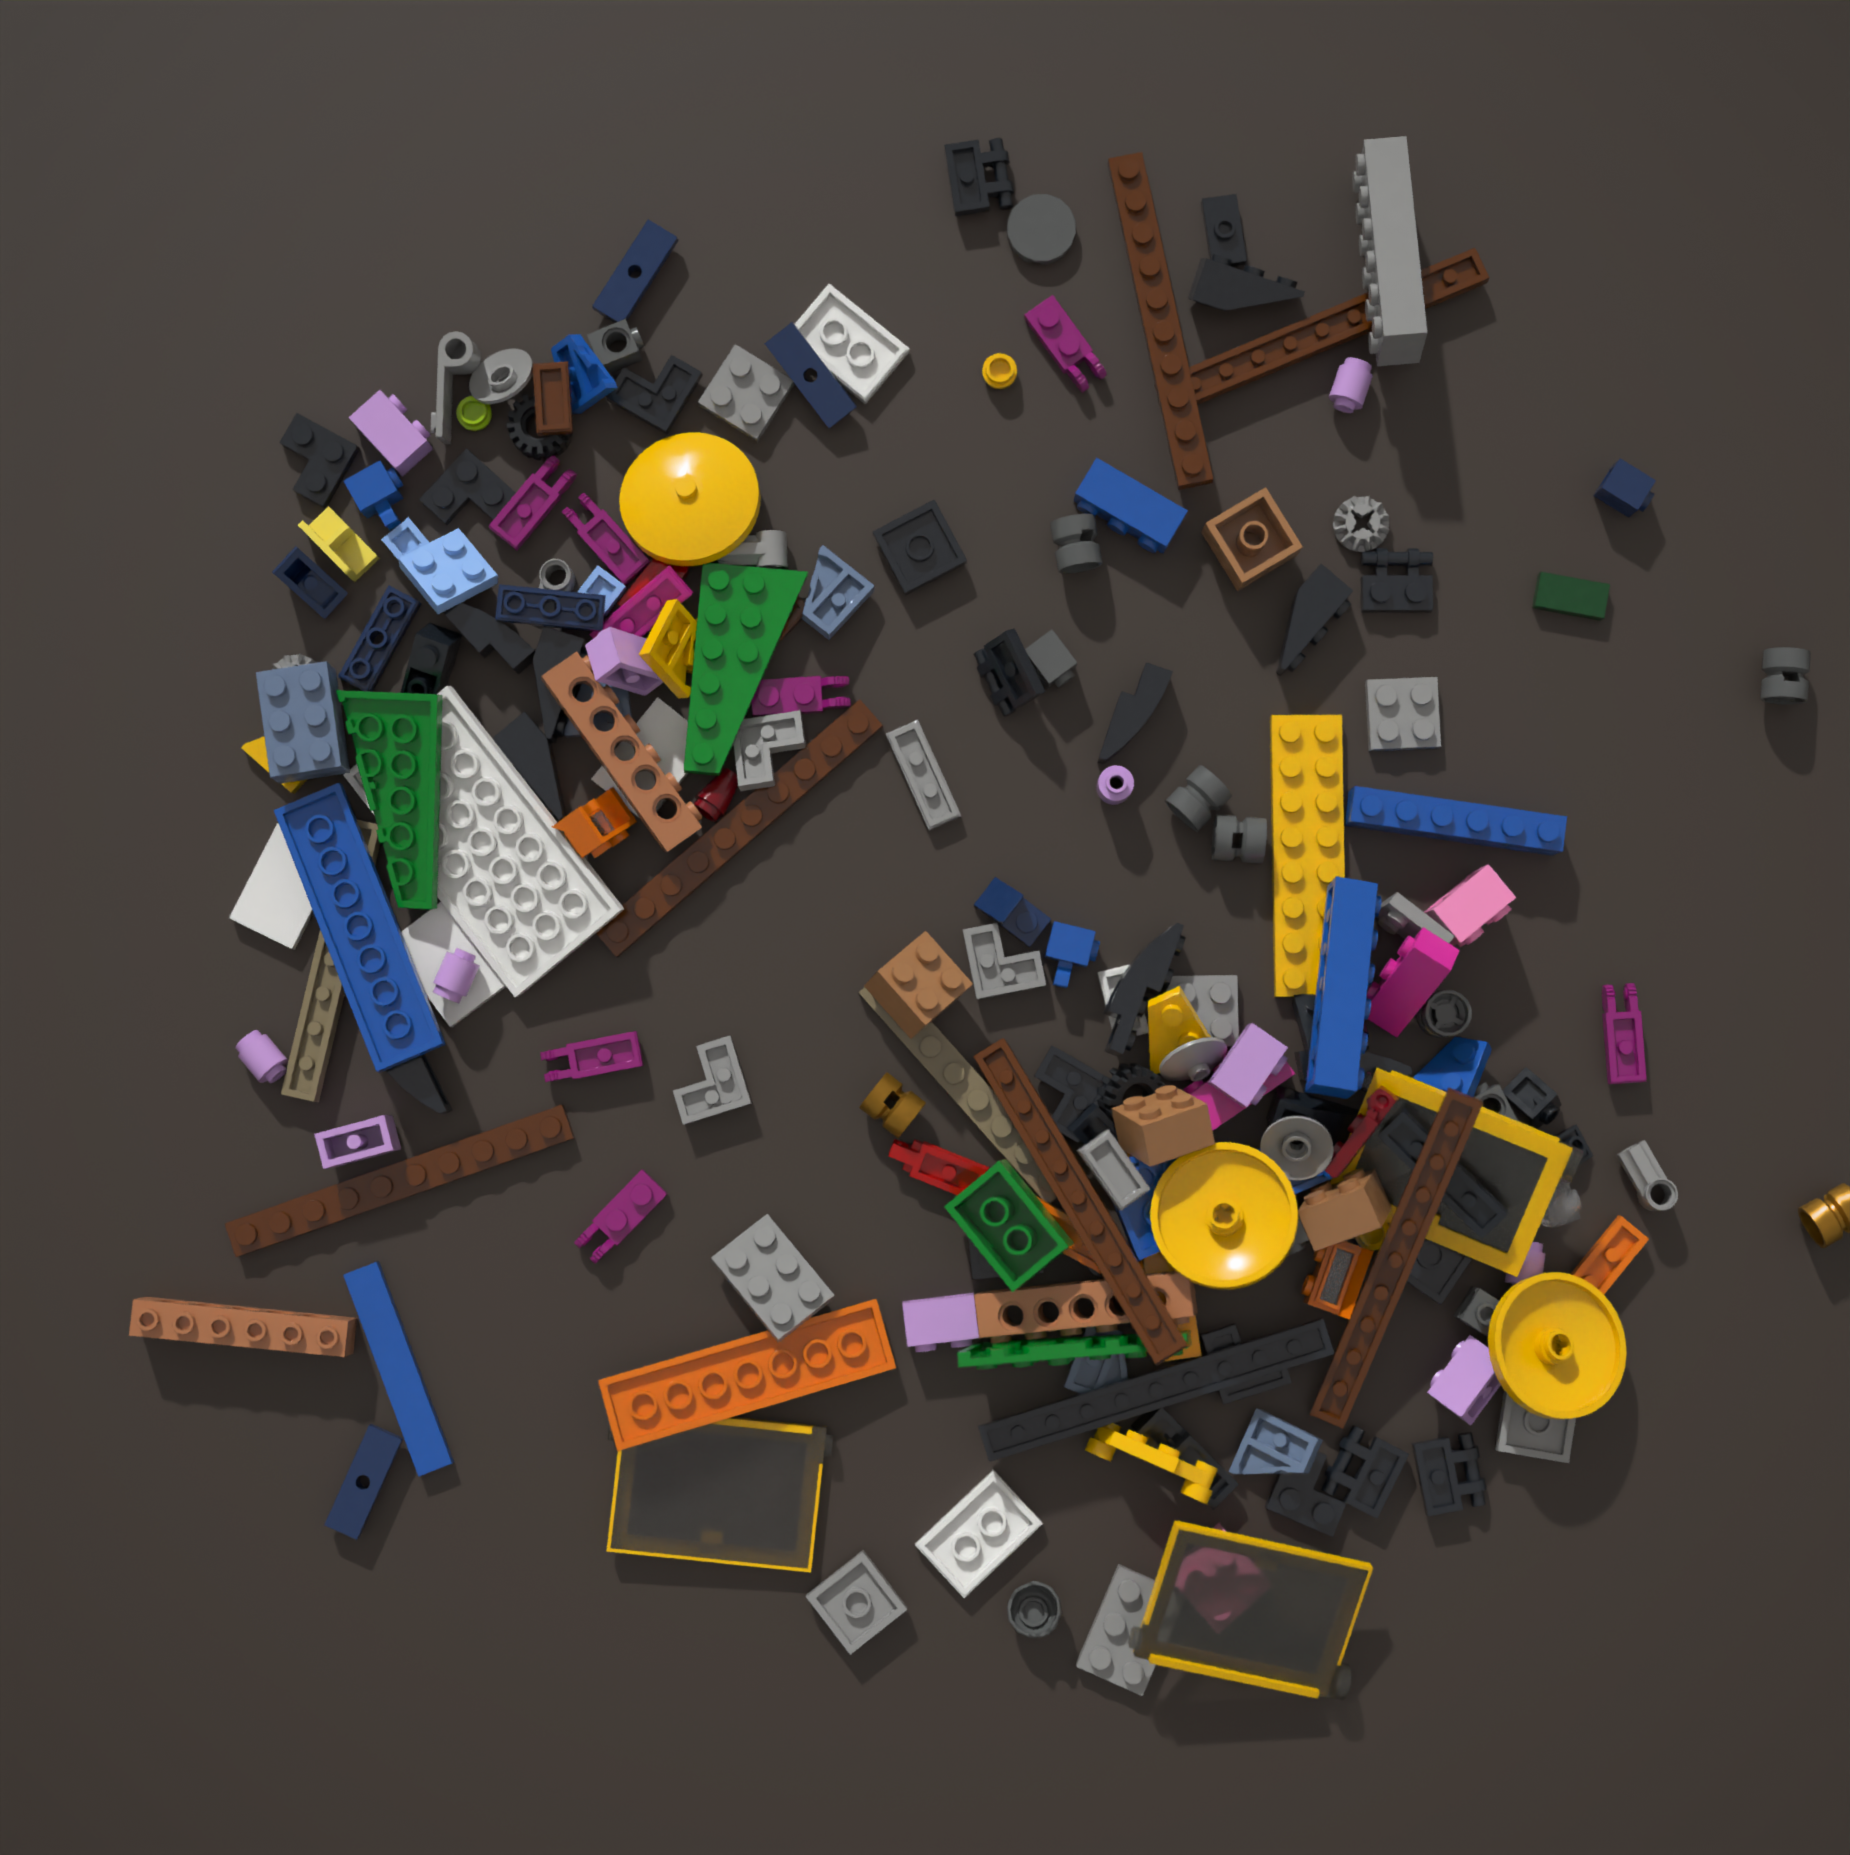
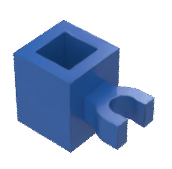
(375, 491)
(1070, 947)

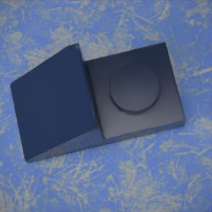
(310, 582)
(1012, 911)

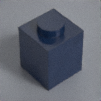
(1625, 488)

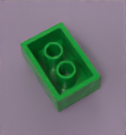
(1009, 1225)

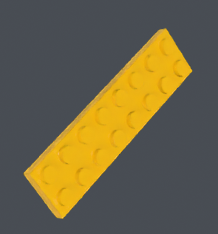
(1305, 841)

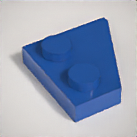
(587, 374)
(1457, 1066)

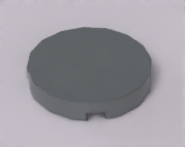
(1041, 229)

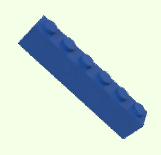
(1455, 821)
(1342, 988)

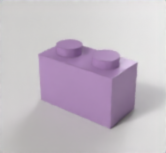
(391, 432)
(618, 664)
(1248, 1066)
(357, 1141)
(940, 1321)
(1466, 1381)

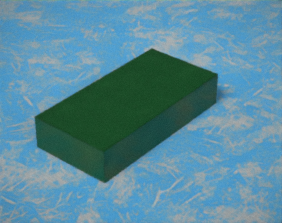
(1571, 596)

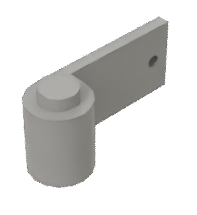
(455, 357)

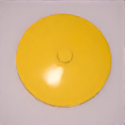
(690, 499)
(1224, 1216)
(1557, 1346)

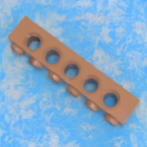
(560, 684)
(994, 1304)
(243, 1326)

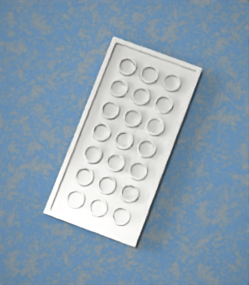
(500, 861)

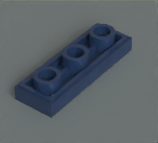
(645, 255)
(797, 358)
(573, 609)
(370, 660)
(355, 1500)

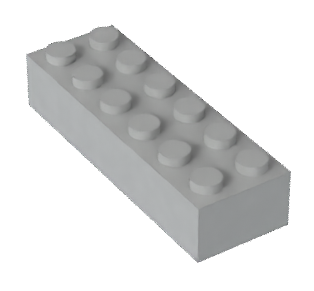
(1390, 251)

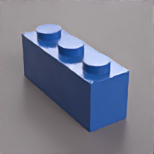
(1129, 506)

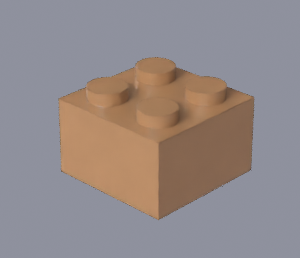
(1251, 539)
(918, 984)
(1162, 1125)
(1344, 1208)

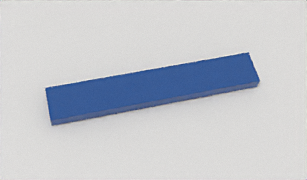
(398, 1368)

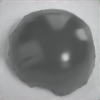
(1034, 1610)

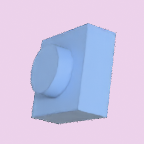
(404, 539)
(603, 583)

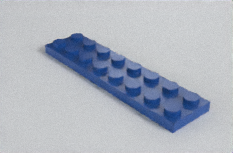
(359, 927)

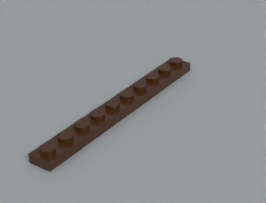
(1160, 321)
(1324, 330)
(739, 827)
(399, 1180)
(1081, 1202)
(1396, 1257)

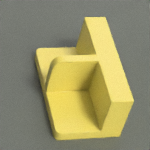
(340, 544)

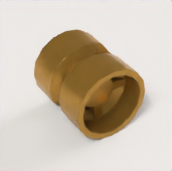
(902, 1113)
(1827, 1218)

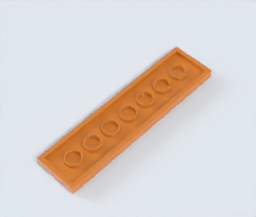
(746, 1375)

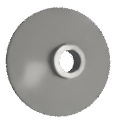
(501, 376)
(1193, 1059)
(1303, 1159)

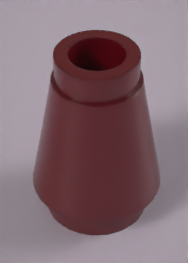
(717, 795)

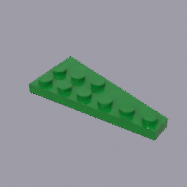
(736, 637)
(401, 772)
(1055, 1350)

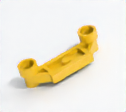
(1197, 1477)

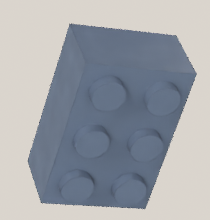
(302, 722)

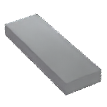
(923, 775)

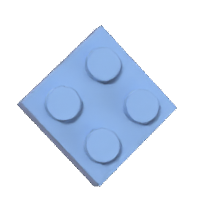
(448, 571)

